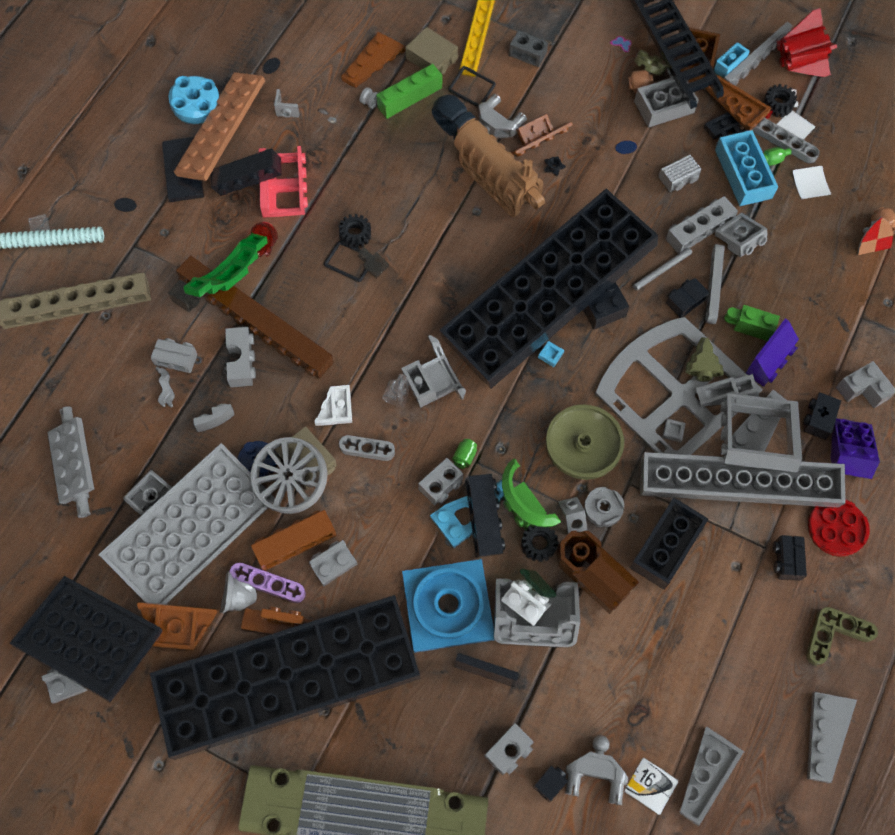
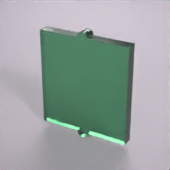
(538, 583)

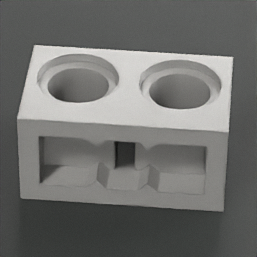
(437, 479)

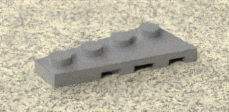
(827, 734)
(710, 772)

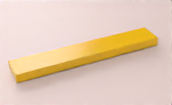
(477, 35)

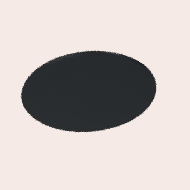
(271, 65)
(125, 204)

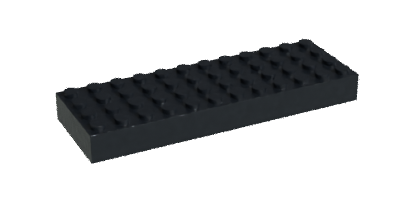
(549, 287)
(283, 677)

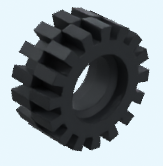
(782, 93)
(355, 222)
(531, 551)

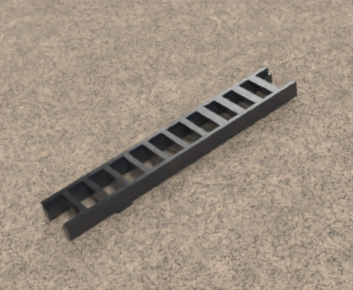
(690, 45)

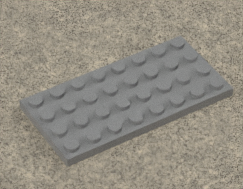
(186, 528)

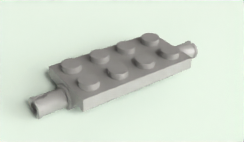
(71, 462)

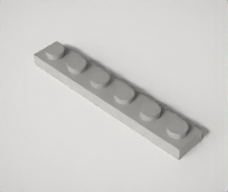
(755, 57)

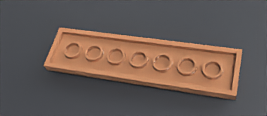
(219, 126)

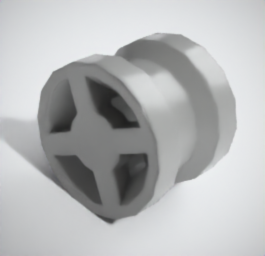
(369, 98)

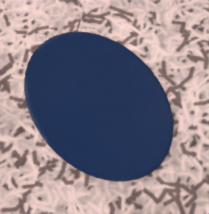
(626, 147)

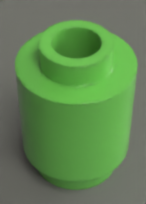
(465, 453)

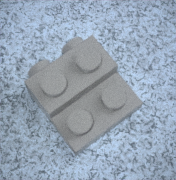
(742, 234)

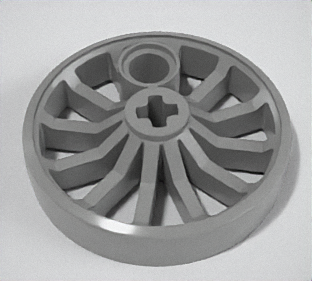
(289, 484)

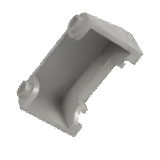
(555, 628)

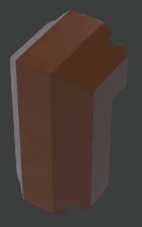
(594, 569)

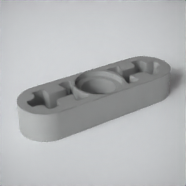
(362, 441)

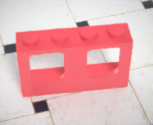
(272, 187)

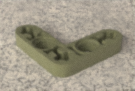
(829, 628)

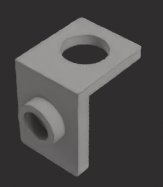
(285, 109)
(573, 510)

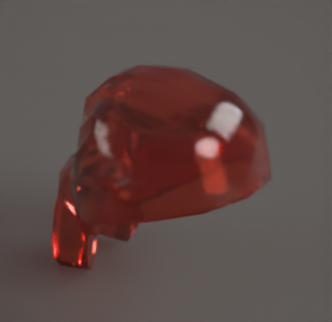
(268, 230)

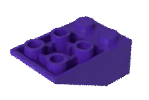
(855, 447)

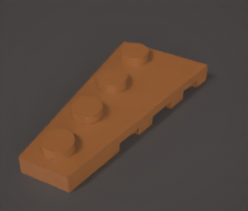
(372, 58)

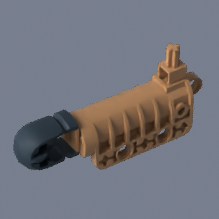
(487, 160)

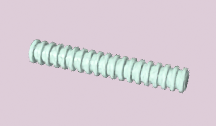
(51, 237)

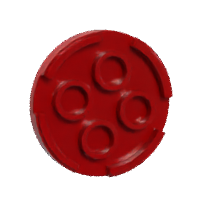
(839, 530)

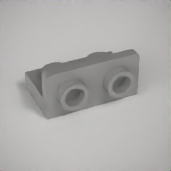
(332, 562)
(60, 686)

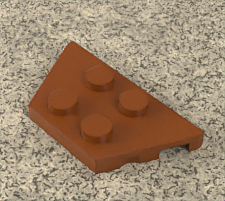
(181, 625)

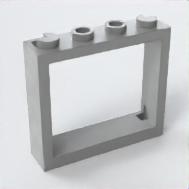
(767, 407)

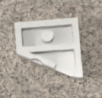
(336, 407)

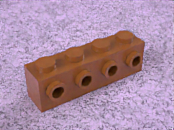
(293, 540)

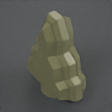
(704, 362)

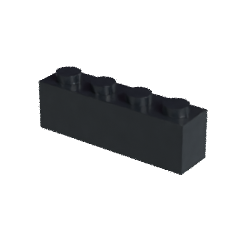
(246, 172)
(484, 515)

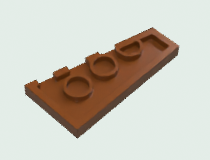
(741, 105)

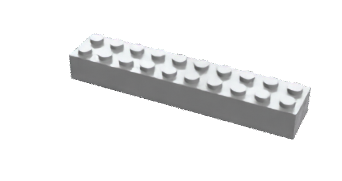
(714, 480)

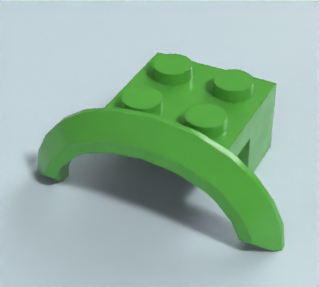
(523, 502)

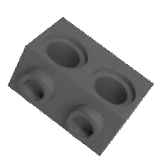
(528, 48)

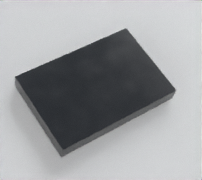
(486, 669)

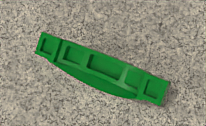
(230, 270)

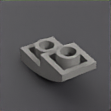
(220, 415)

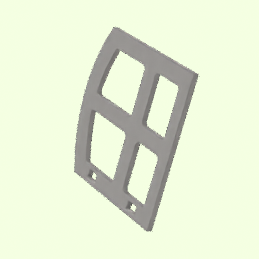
(681, 394)

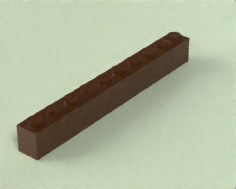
(262, 322)

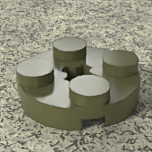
(652, 64)

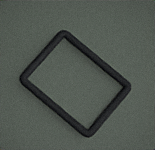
(477, 74)
(340, 271)

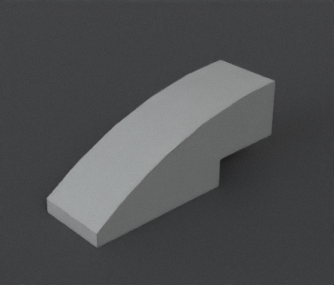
(716, 392)

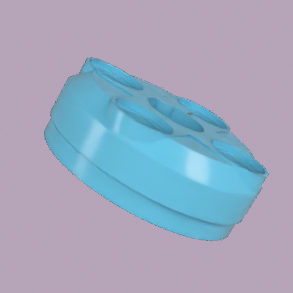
(191, 96)

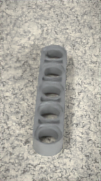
(786, 143)
(714, 284)

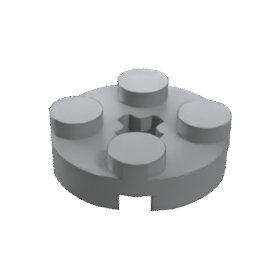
(606, 496)

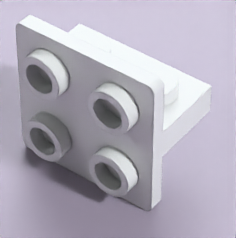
(526, 601)

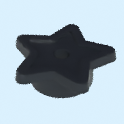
(554, 161)

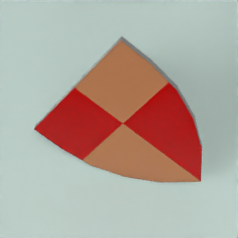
(876, 237)

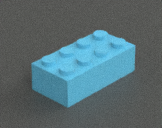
(746, 168)

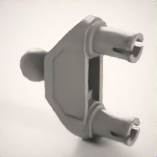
(495, 122)
(597, 766)

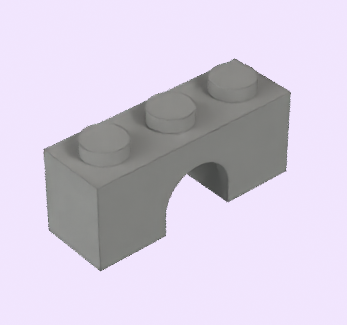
(241, 371)

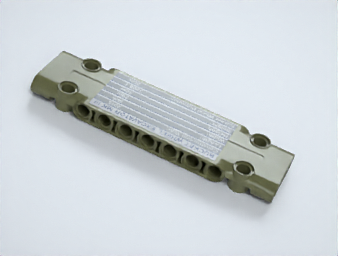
(353, 806)

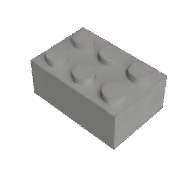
(662, 102)

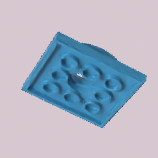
(433, 627)

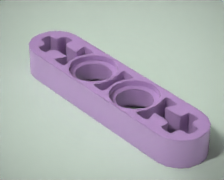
(269, 579)

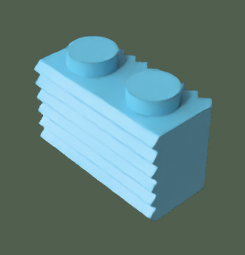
(730, 60)

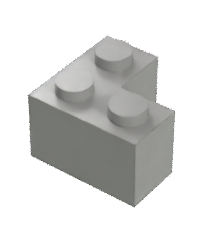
(869, 382)

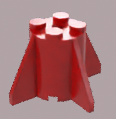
(807, 47)

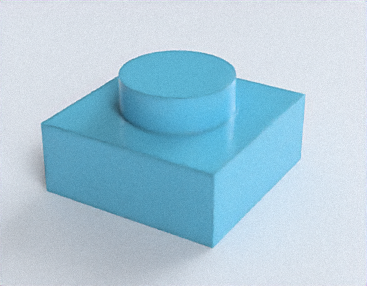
(551, 354)

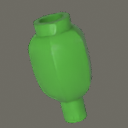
(776, 155)

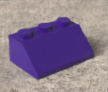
(774, 354)

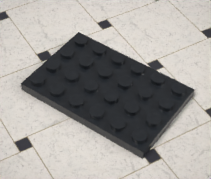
(86, 638)

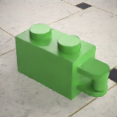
(753, 321)

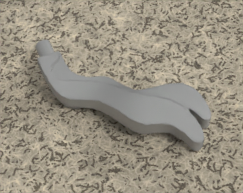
(167, 393)

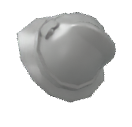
(237, 594)

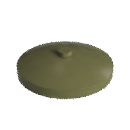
(584, 442)

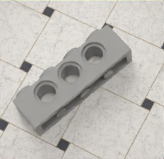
(723, 212)

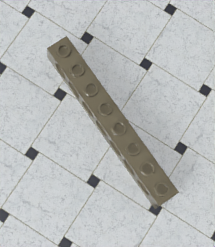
(82, 304)

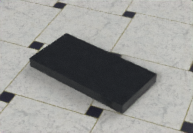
(179, 187)

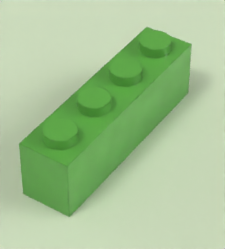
(409, 91)

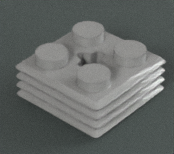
(149, 485)

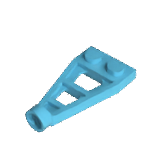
(450, 525)

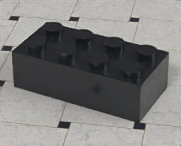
(607, 307)
(669, 543)

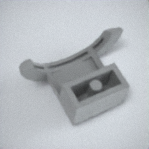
(433, 378)

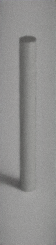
(662, 269)

